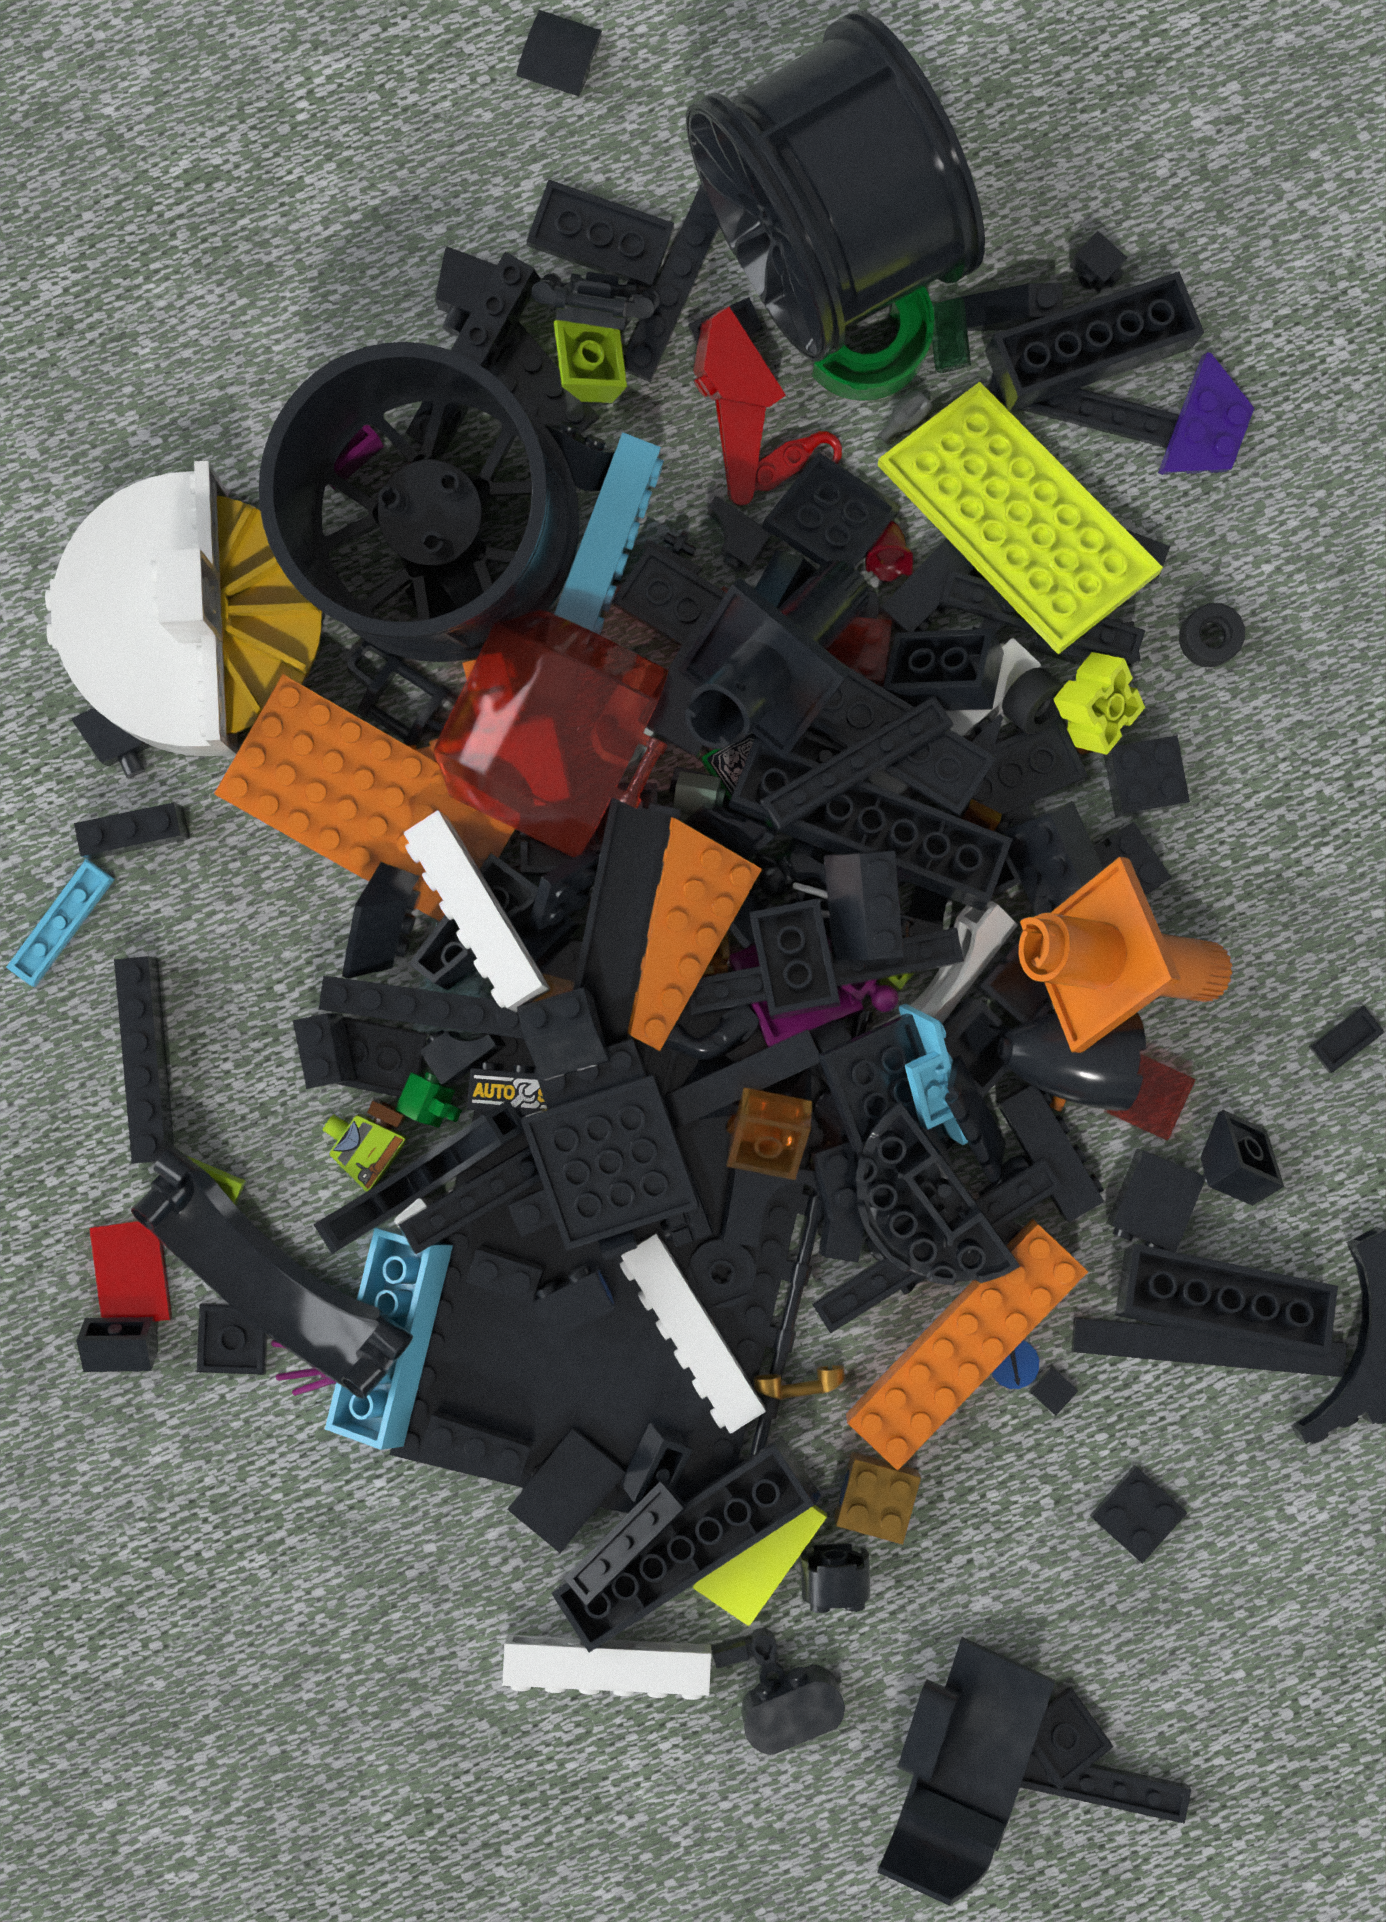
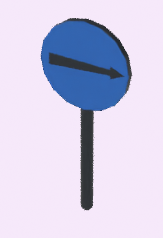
(1018, 1367)

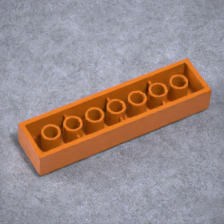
(964, 1347)

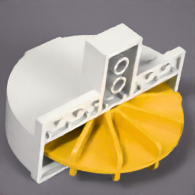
(178, 614)

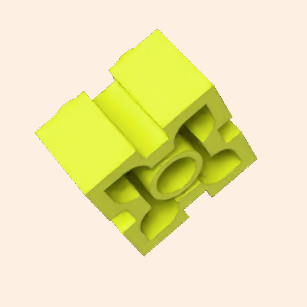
(1099, 702)

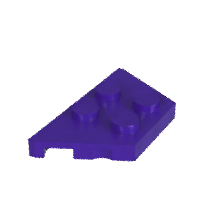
(1209, 423)

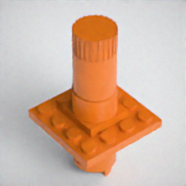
(1111, 960)

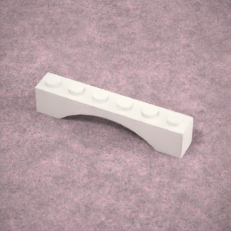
(980, 938)

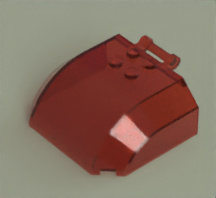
(550, 729)

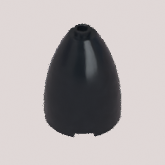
(1096, 1078)

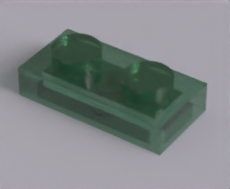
(950, 336)

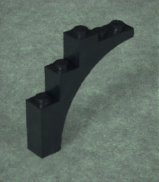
(421, 1177)
(1364, 1382)

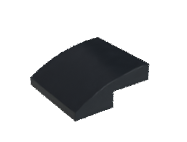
(558, 53)

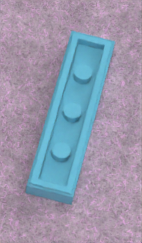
(60, 923)

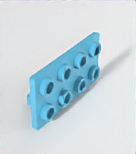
(930, 1076)

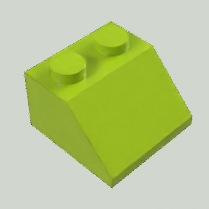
(590, 361)

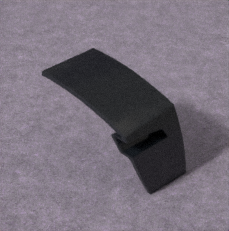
(966, 1768)

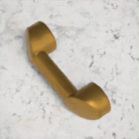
(827, 1381)

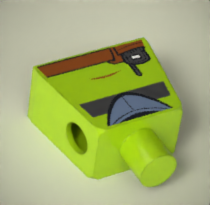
(364, 1148)

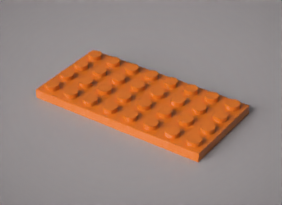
(347, 788)

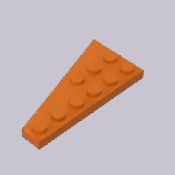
(690, 915)

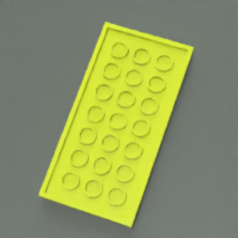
(1019, 517)

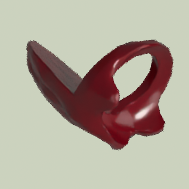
(890, 556)

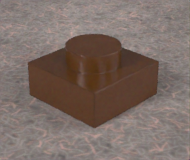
(981, 815)
(385, 1114)

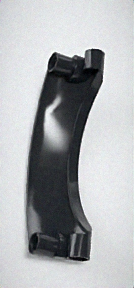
(288, 1303)

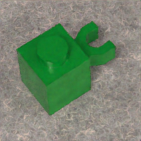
(427, 1100)

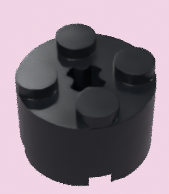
(835, 1577)

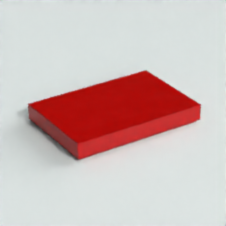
(130, 1272)

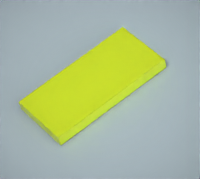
(753, 1576)

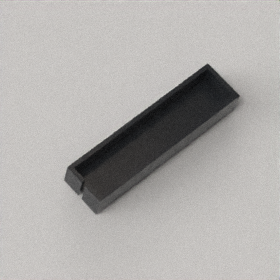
(622, 911)

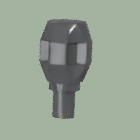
(906, 415)

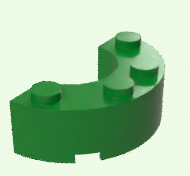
(888, 371)

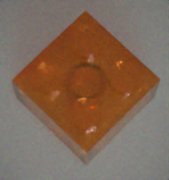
(769, 1133)

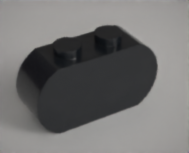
(792, 1709)

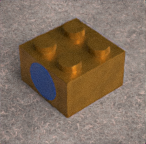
(877, 1498)

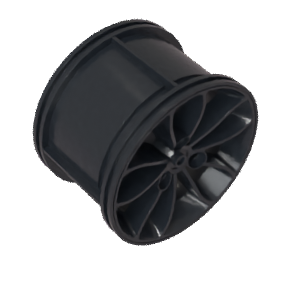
(838, 184)

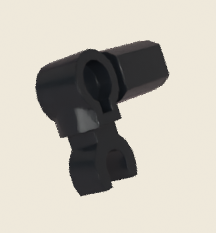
(738, 1650)

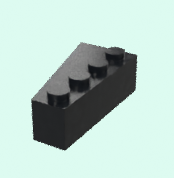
(443, 955)

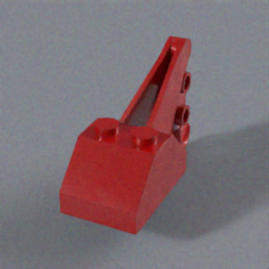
(742, 389)

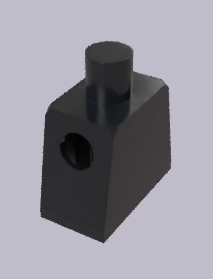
(460, 287)
(111, 742)

